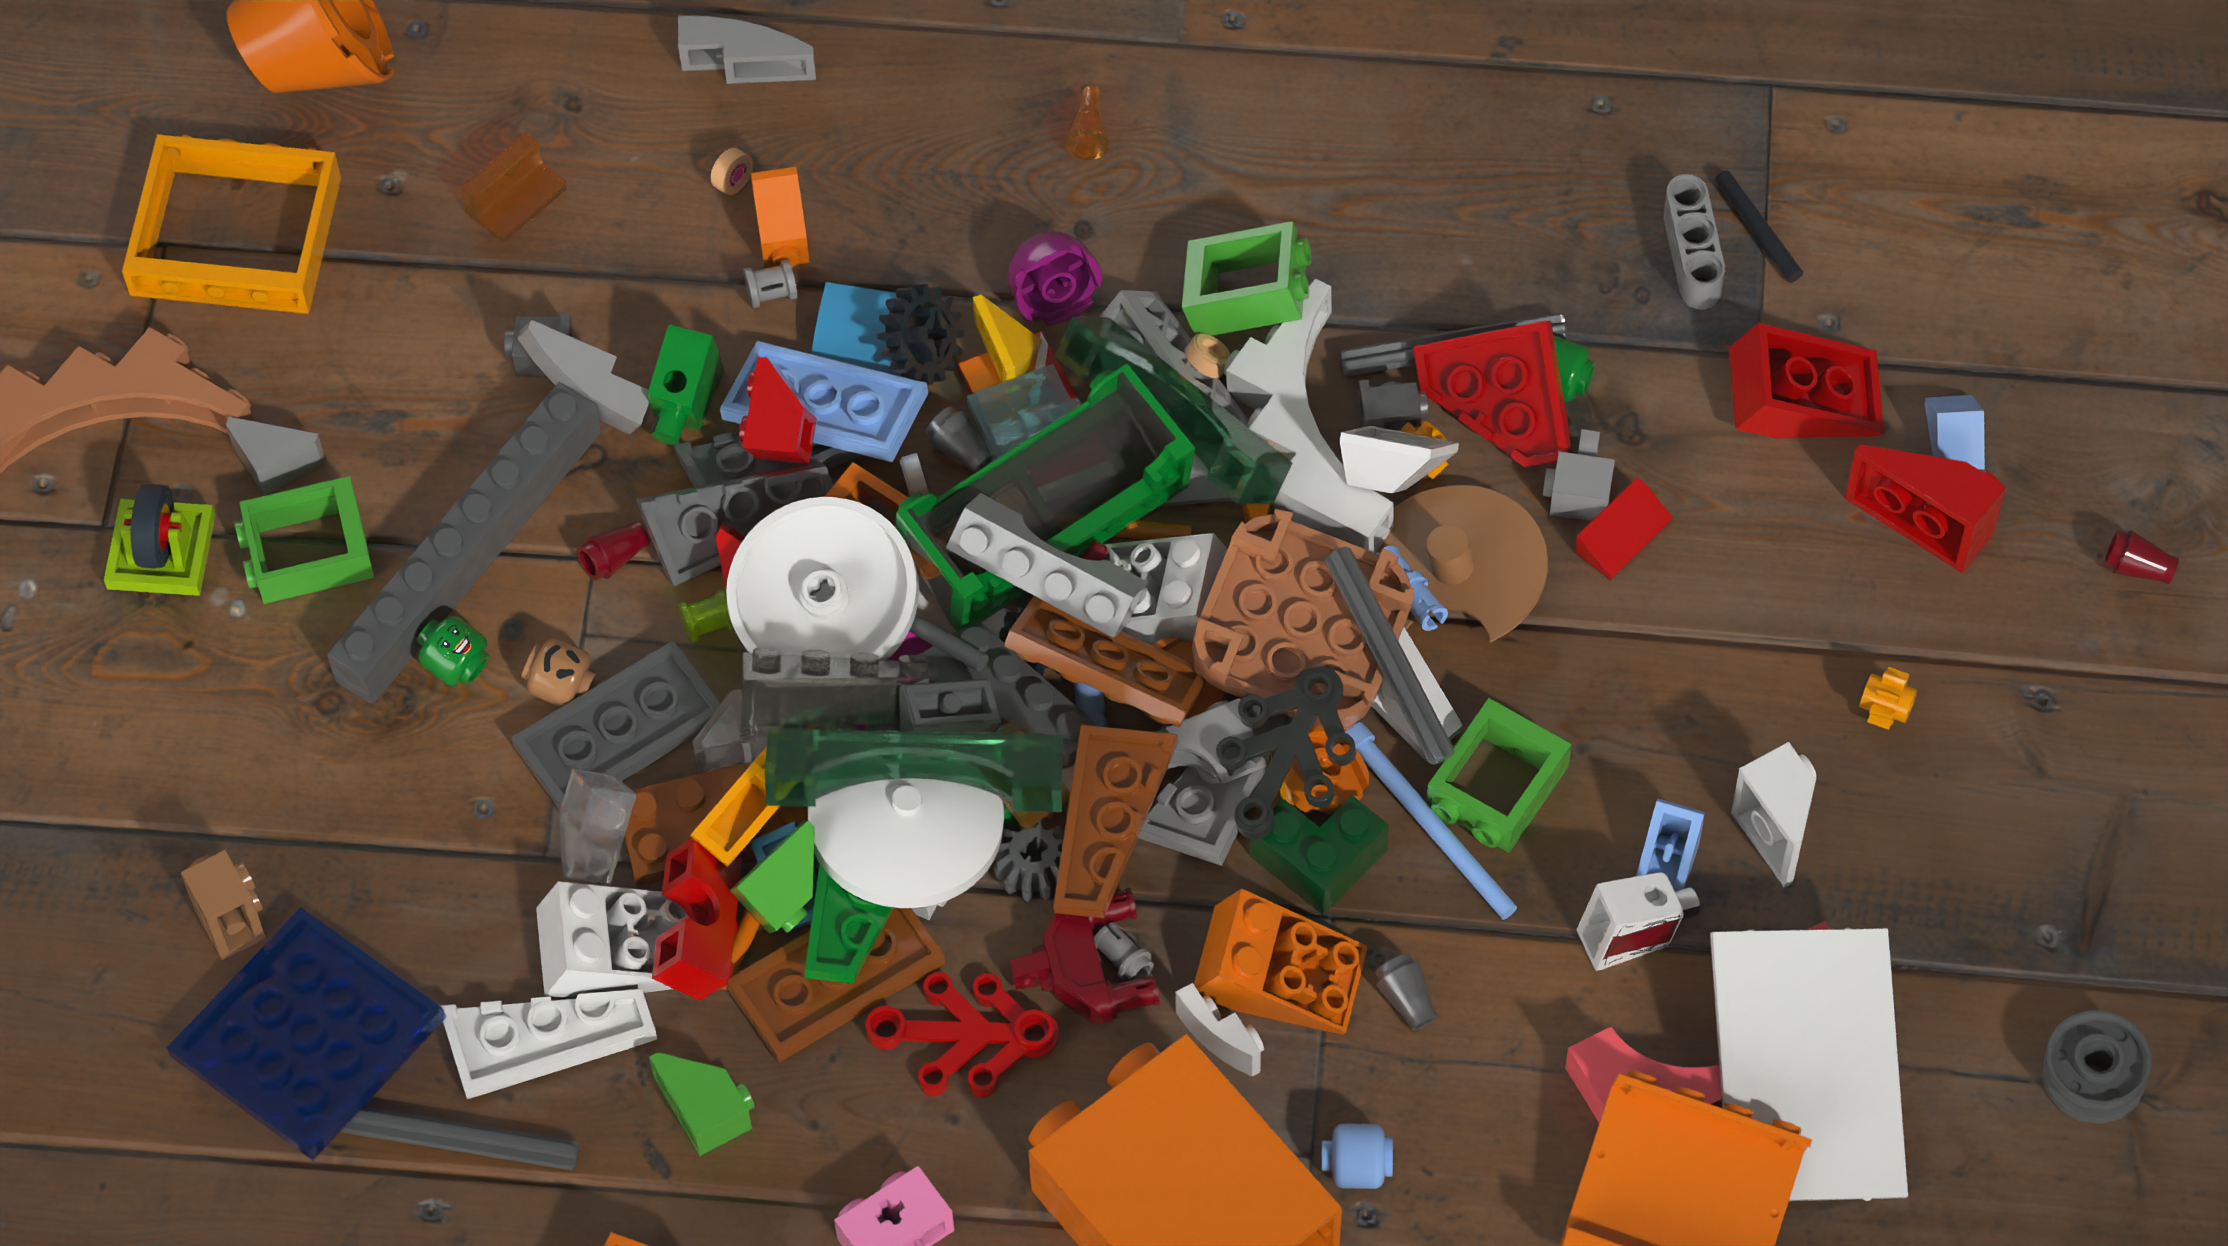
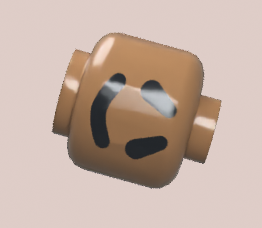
(558, 672)

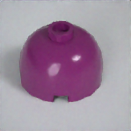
(1053, 277)

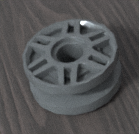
(2089, 1093)

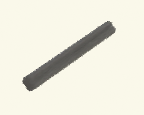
(1401, 352)
(1389, 655)
(464, 1137)

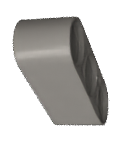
(1690, 259)

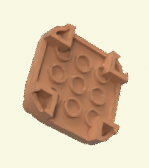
(1284, 613)

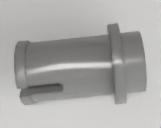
(1123, 953)

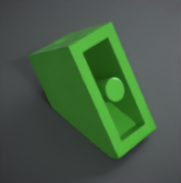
(781, 882)
(703, 1100)

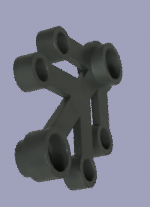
(1289, 743)

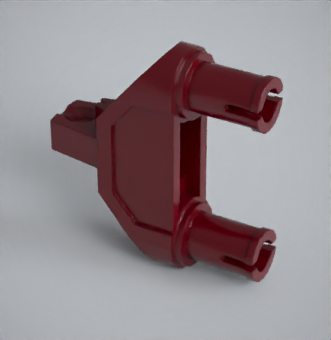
(1072, 967)

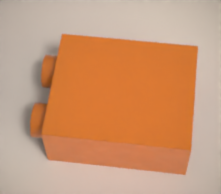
(1175, 1163)

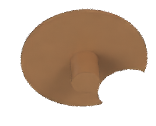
(1474, 551)

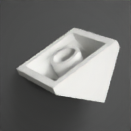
(1390, 458)

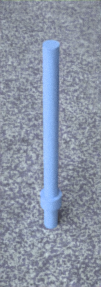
(1430, 821)

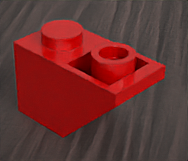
(777, 419)

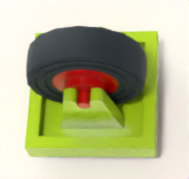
(159, 544)

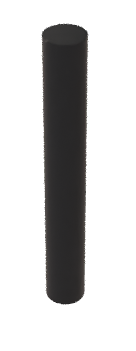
(1758, 226)

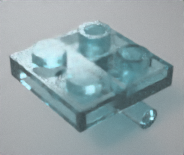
(1019, 408)

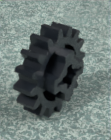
(920, 334)

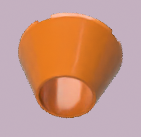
(311, 43)

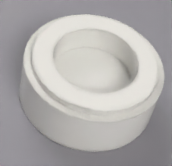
(913, 474)

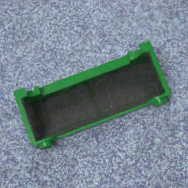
(1068, 482)

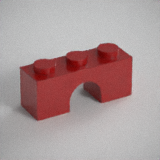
(698, 950)

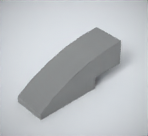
(744, 50)
(587, 373)

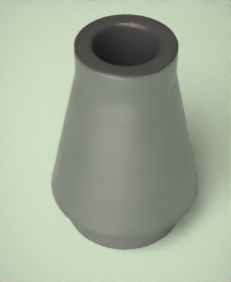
(957, 438)
(1407, 991)

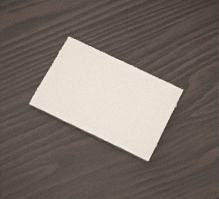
(1815, 1045)

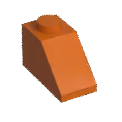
(780, 217)

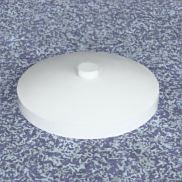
(824, 581)
(907, 839)

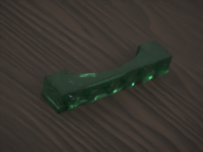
(1234, 455)
(816, 762)

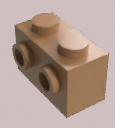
(224, 902)

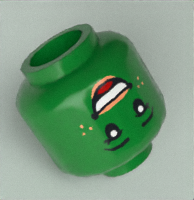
(453, 651)

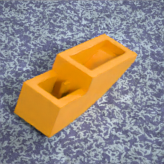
(737, 815)

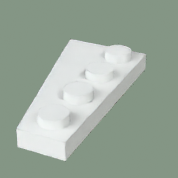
(524, 1041)

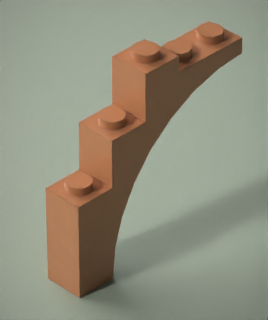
(91, 388)

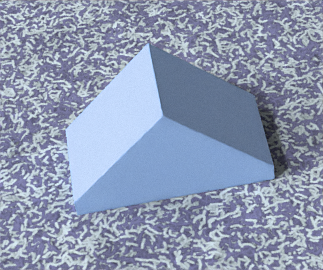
(1956, 428)
(1672, 842)

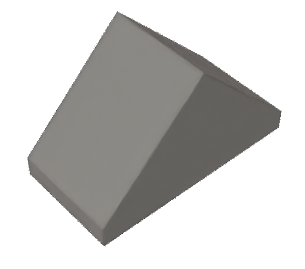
(274, 452)

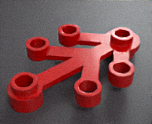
(969, 1034)

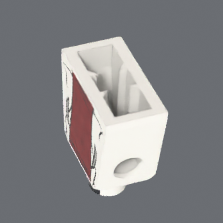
(1633, 918)

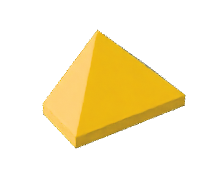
(1005, 339)

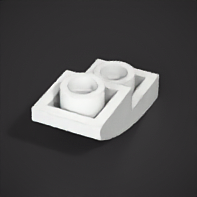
(1225, 1038)

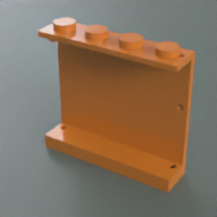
(1682, 1172)

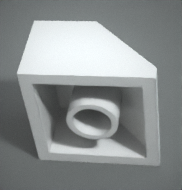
(1774, 807)

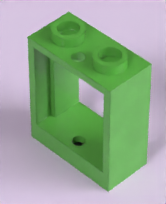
(1249, 306)
(297, 507)
(1518, 738)

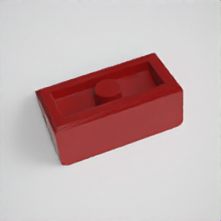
(1622, 529)

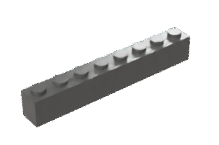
(465, 542)

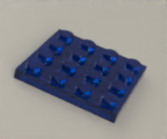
(306, 1033)

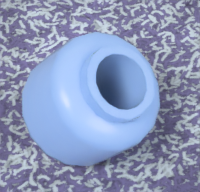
(1358, 1156)

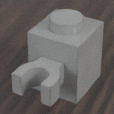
(1580, 481)

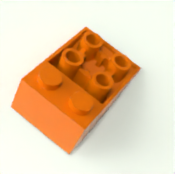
(1279, 964)

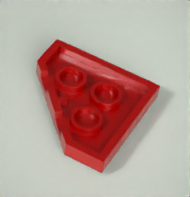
(1502, 388)

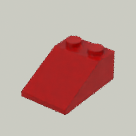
(1804, 386)
(1928, 499)

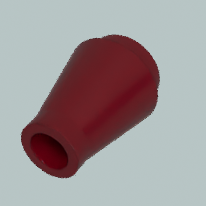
(610, 550)
(2137, 557)

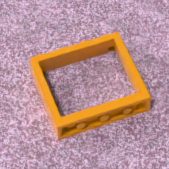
(222, 283)

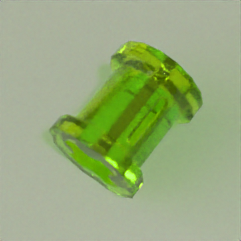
(705, 615)

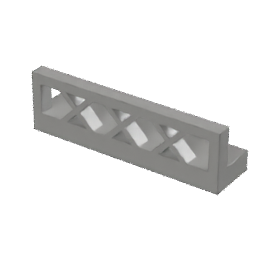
(1158, 332)

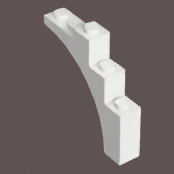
(1273, 383)

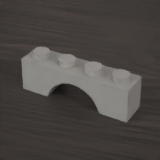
(1083, 588)
(1199, 740)

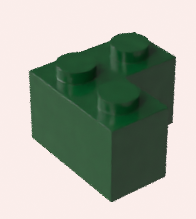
(1322, 860)

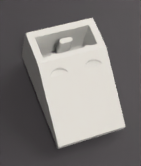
(1178, 579)
(601, 938)

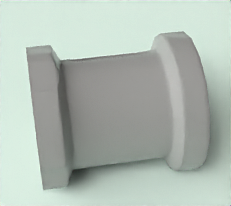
(770, 283)

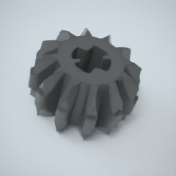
(1015, 862)

